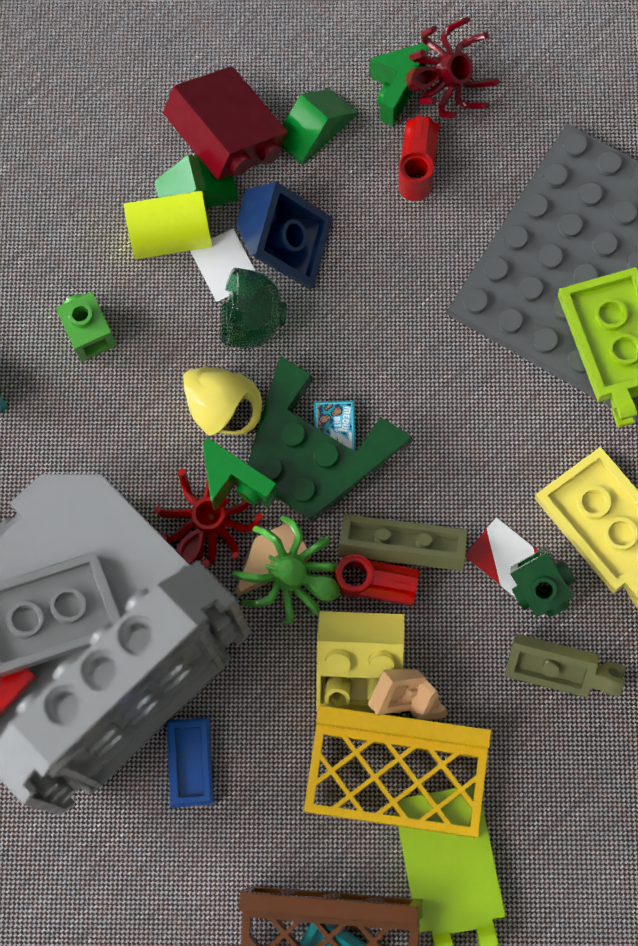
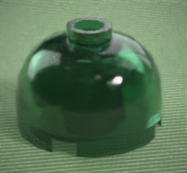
(251, 310)

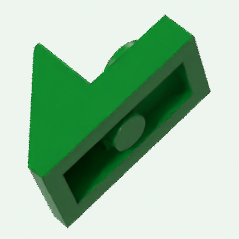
(391, 71)
(227, 471)

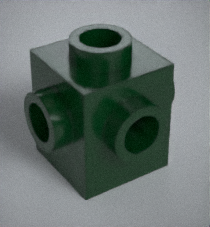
(537, 569)

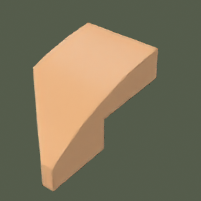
(259, 553)
(406, 691)

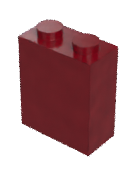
(225, 122)

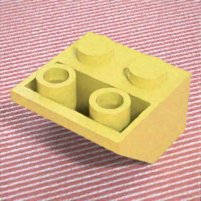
(353, 654)

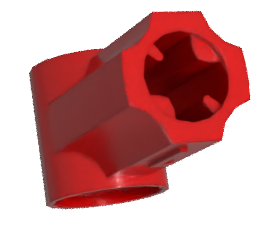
(418, 158)
(382, 581)

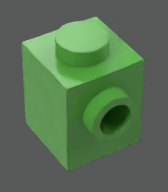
(85, 326)

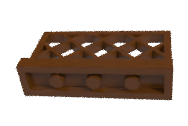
(327, 908)

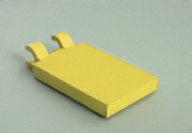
(599, 517)

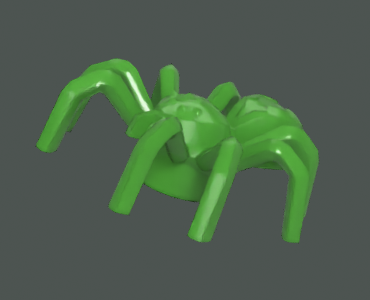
(290, 572)

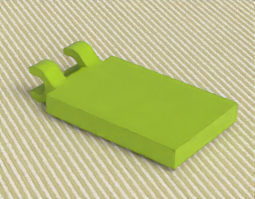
(605, 330)
(451, 872)

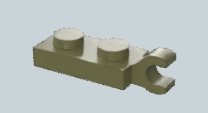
(562, 667)

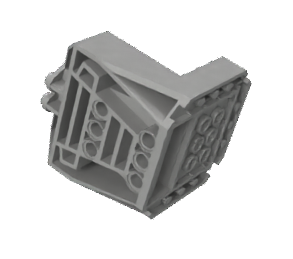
(111, 698)

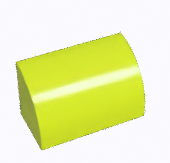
(168, 225)

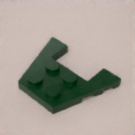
(305, 462)

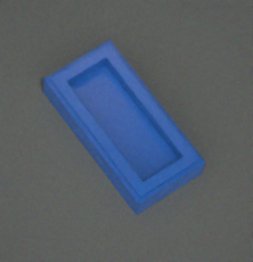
(190, 762)

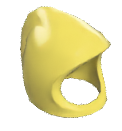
(215, 396)

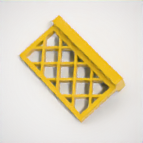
(401, 733)

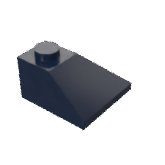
(284, 231)

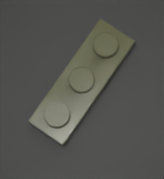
(403, 542)

